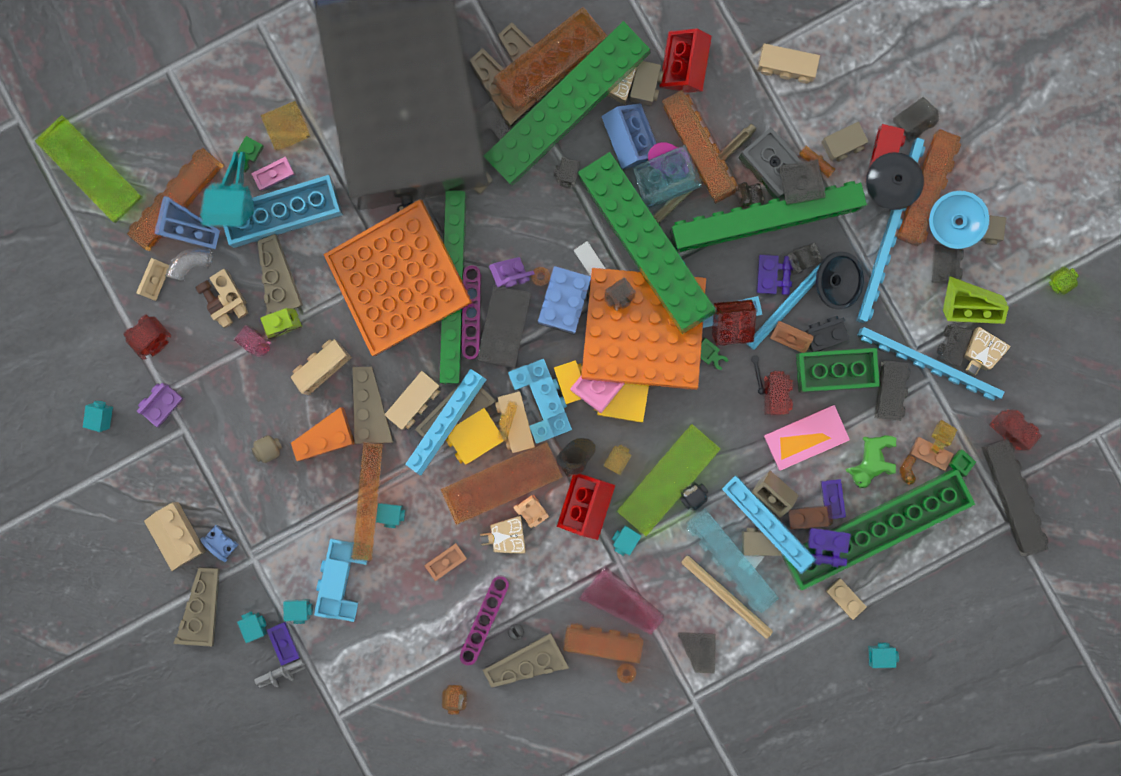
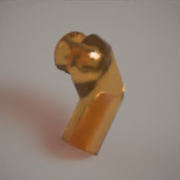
(906, 470)

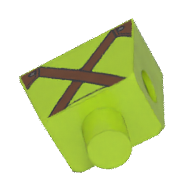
(280, 322)

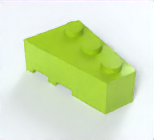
(973, 304)

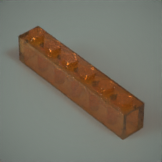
(702, 151)
(935, 169)
(182, 189)
(367, 502)

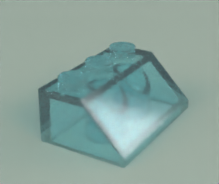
(667, 176)

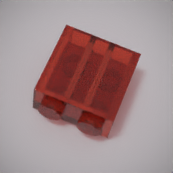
(734, 322)
(777, 393)
(1015, 429)

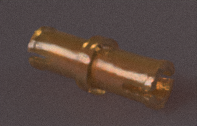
(809, 155)

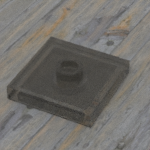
(802, 182)

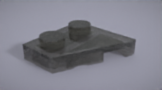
(700, 650)

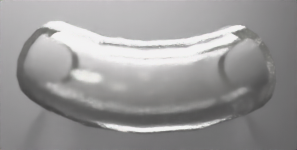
(187, 260)

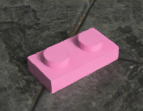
(273, 174)

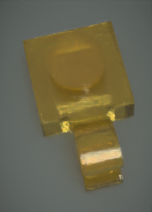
(944, 436)

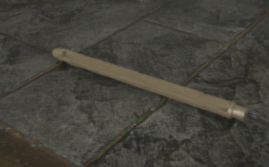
(724, 154)

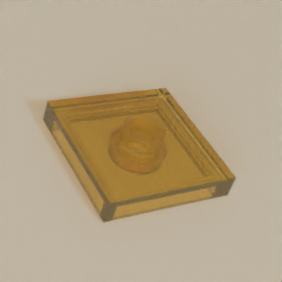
(285, 125)
(506, 421)

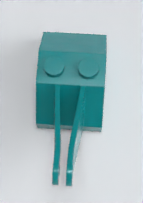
(228, 202)

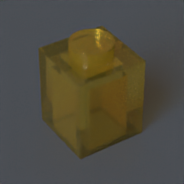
(617, 459)

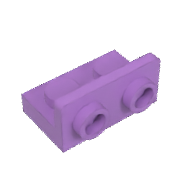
(510, 272)
(159, 404)

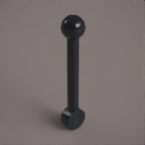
(755, 359)

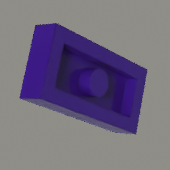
(833, 496)
(283, 643)

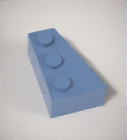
(183, 225)

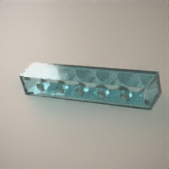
(732, 560)

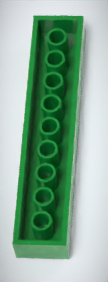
(568, 103)
(765, 218)
(646, 243)
(891, 524)

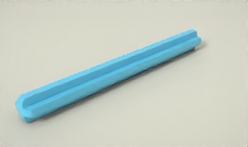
(784, 309)

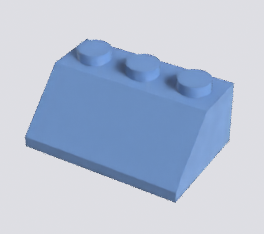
(629, 134)

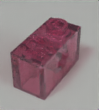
(253, 341)

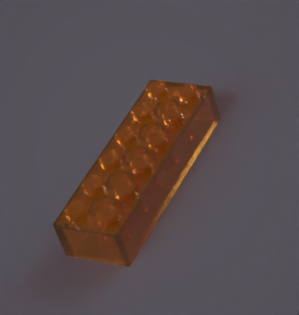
(549, 59)
(501, 483)

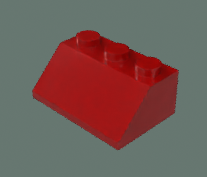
(686, 60)
(586, 506)

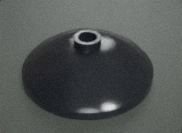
(886, 190)
(839, 280)

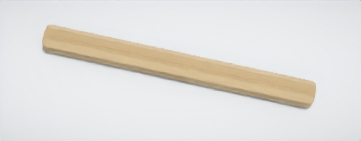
(727, 597)

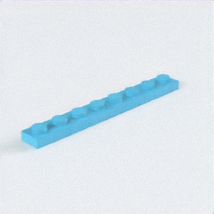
(937, 368)

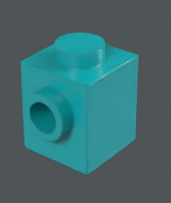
(97, 416)
(390, 514)
(625, 540)
(297, 610)
(252, 626)
(883, 656)

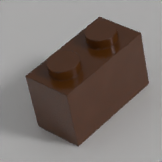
(810, 517)

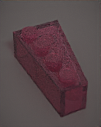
(622, 601)

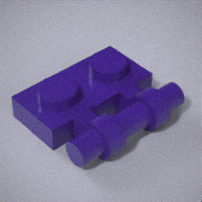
(768, 273)
(830, 541)

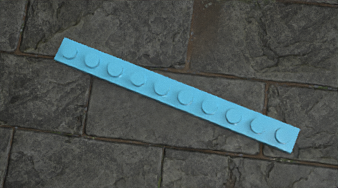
(888, 241)

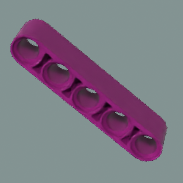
(472, 322)
(480, 628)

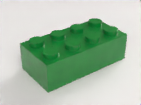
(837, 370)

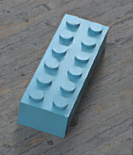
(287, 211)

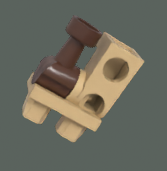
(228, 300)

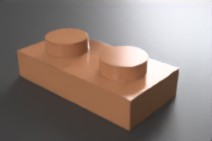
(791, 337)
(922, 451)
(445, 562)

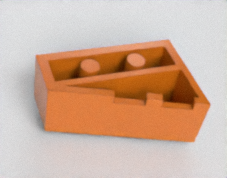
(324, 437)

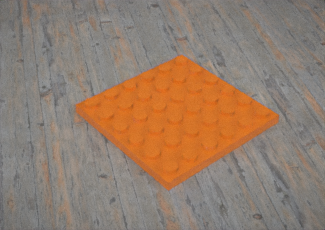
(397, 278)
(638, 341)

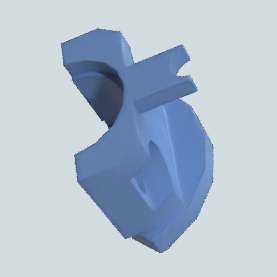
(219, 543)

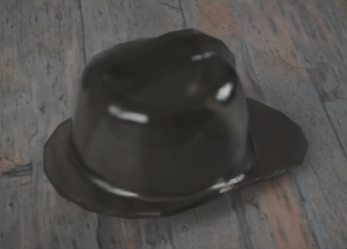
(575, 456)

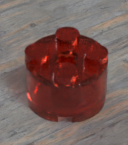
(147, 337)

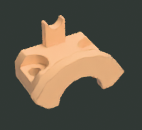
(531, 511)

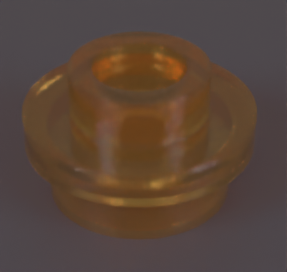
(538, 270)
(626, 679)

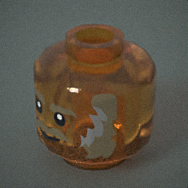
(454, 699)

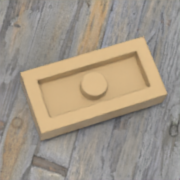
(153, 279)
(846, 598)

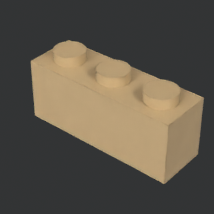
(788, 63)
(413, 401)
(520, 433)

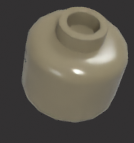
(266, 449)

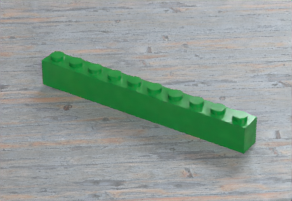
(452, 325)

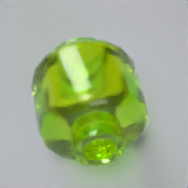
(1063, 280)

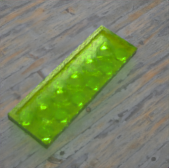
(88, 168)
(667, 480)

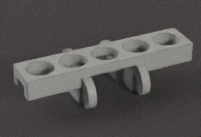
(285, 671)

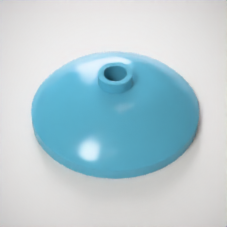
(959, 206)

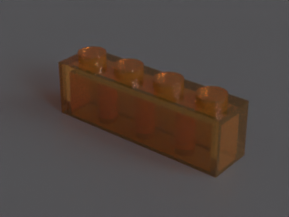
(603, 644)

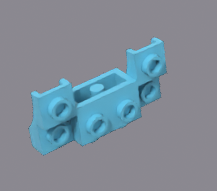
(546, 396)
(334, 582)

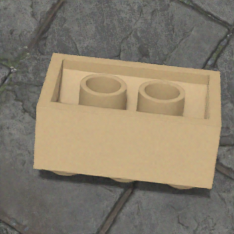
(320, 367)
(174, 535)

